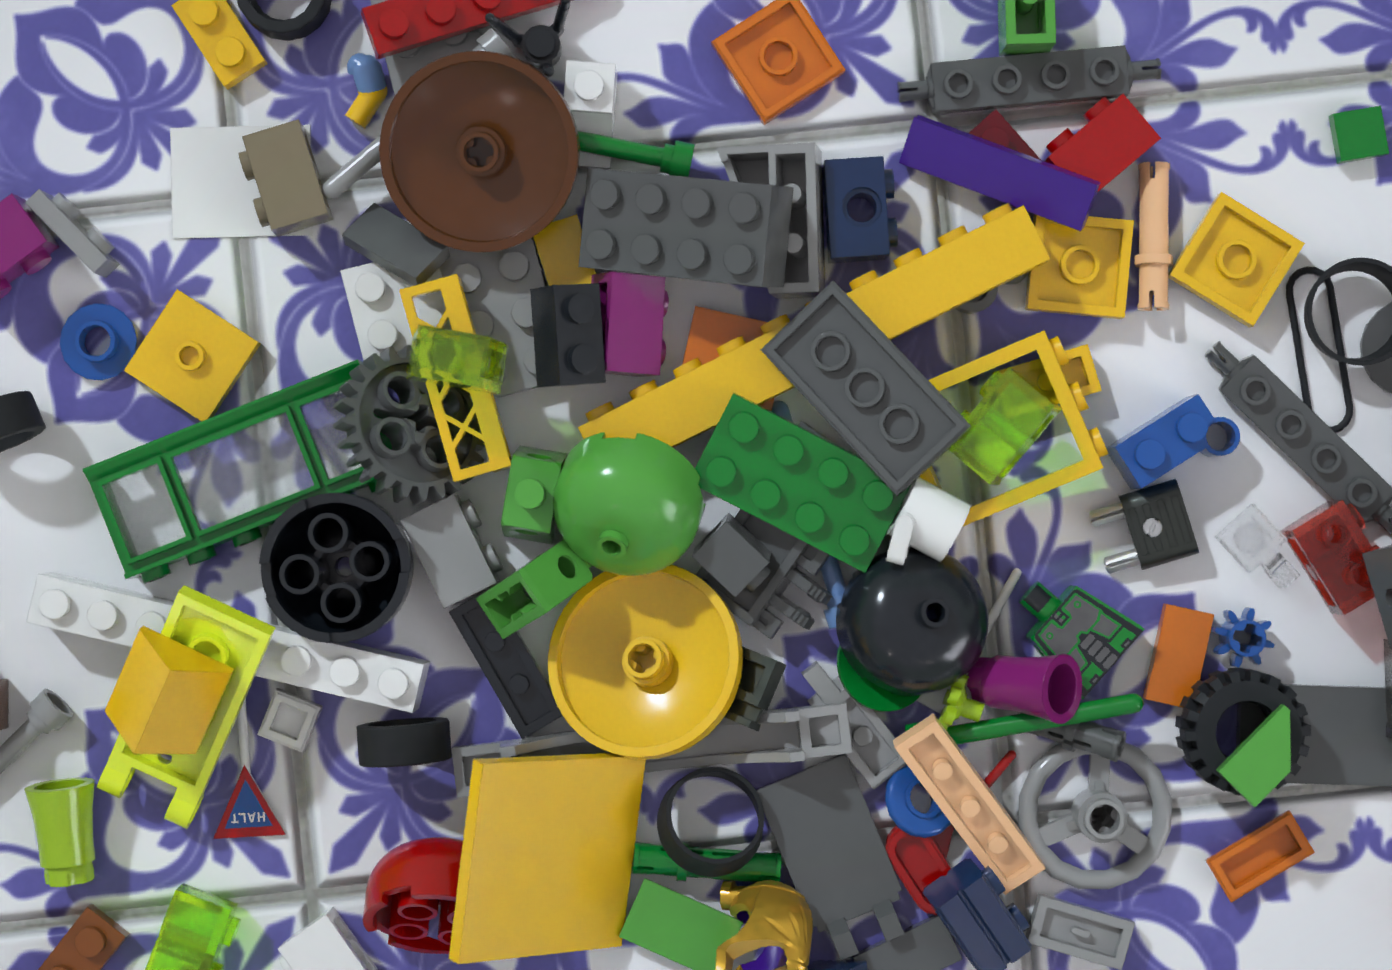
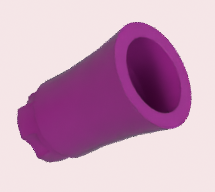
(1028, 685)

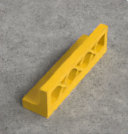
(483, 403)

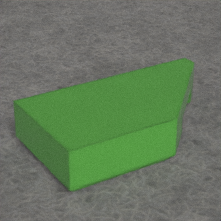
(1261, 759)

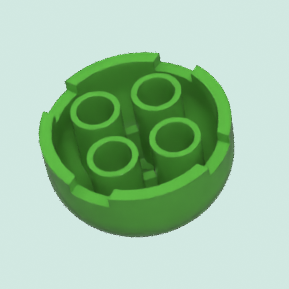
(627, 503)

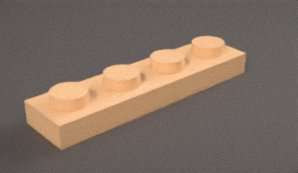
(968, 802)

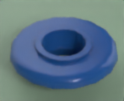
(121, 348)
(903, 812)

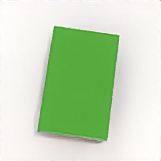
(677, 926)

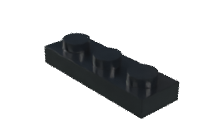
(508, 669)

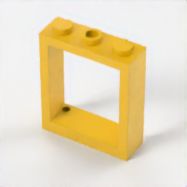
(1071, 401)

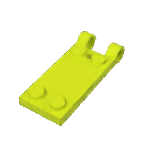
(228, 638)

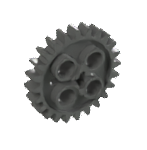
(407, 464)

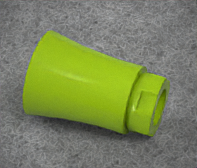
(64, 829)

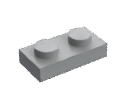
(60, 217)
(1080, 931)

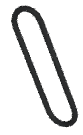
(1338, 341)

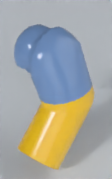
(370, 87)

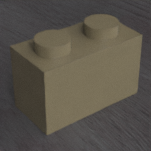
(285, 178)

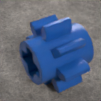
(1246, 624)

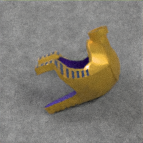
(773, 919)

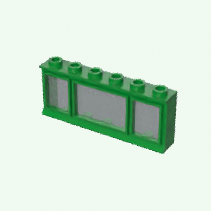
(225, 476)

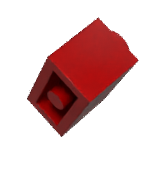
(1106, 144)

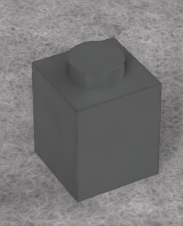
(733, 556)

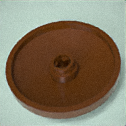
(479, 151)

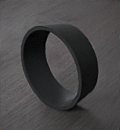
(1371, 266)
(685, 857)

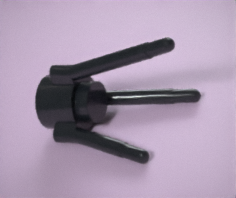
(539, 43)

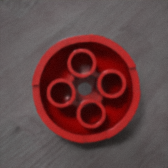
(407, 891)

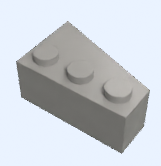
(797, 167)

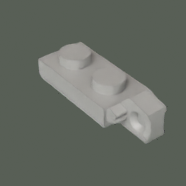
(870, 738)

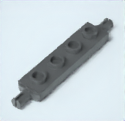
(1029, 79)
(1303, 435)

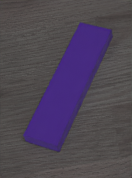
(999, 172)

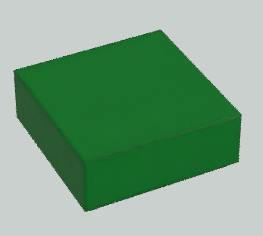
(1358, 134)

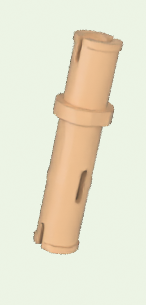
(1153, 236)

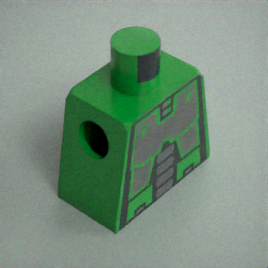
(1079, 627)

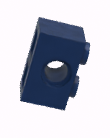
(850, 180)

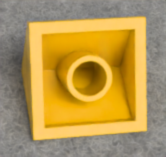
(166, 695)

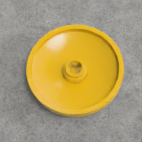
(645, 662)

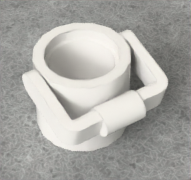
(926, 521)

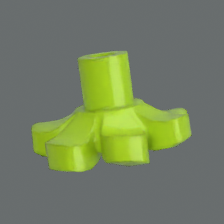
(959, 705)

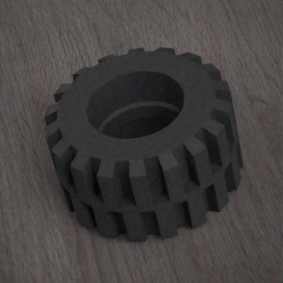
(1213, 698)

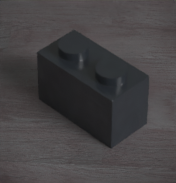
(568, 335)

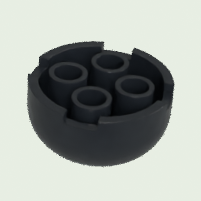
(303, 573)
(887, 627)

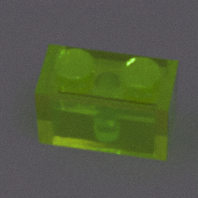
(1003, 425)

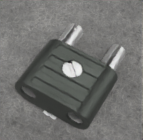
(1156, 526)

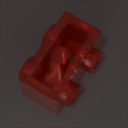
(1334, 560)

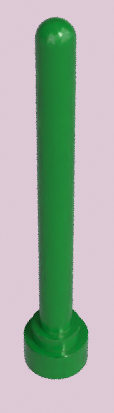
(671, 159)
(1026, 723)

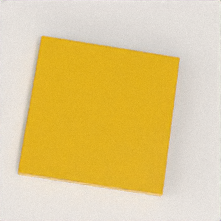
(546, 855)

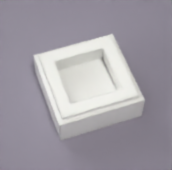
(290, 720)

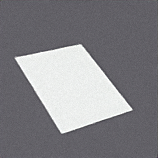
(210, 186)

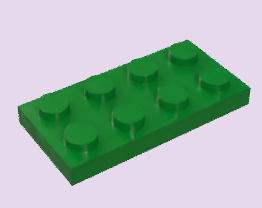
(798, 482)

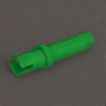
(654, 860)

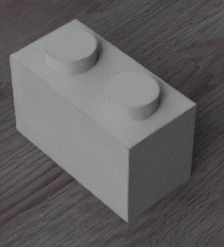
(452, 549)

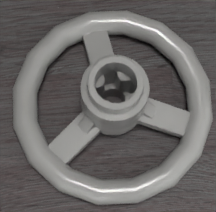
(1108, 828)

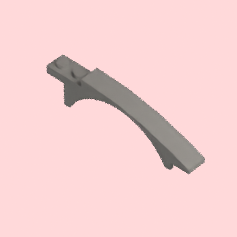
(783, 737)

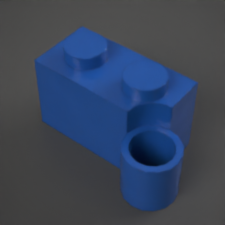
(1169, 441)

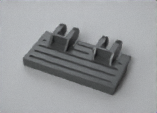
(785, 556)

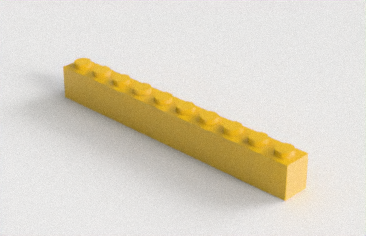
(896, 302)

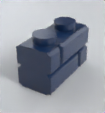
(977, 917)

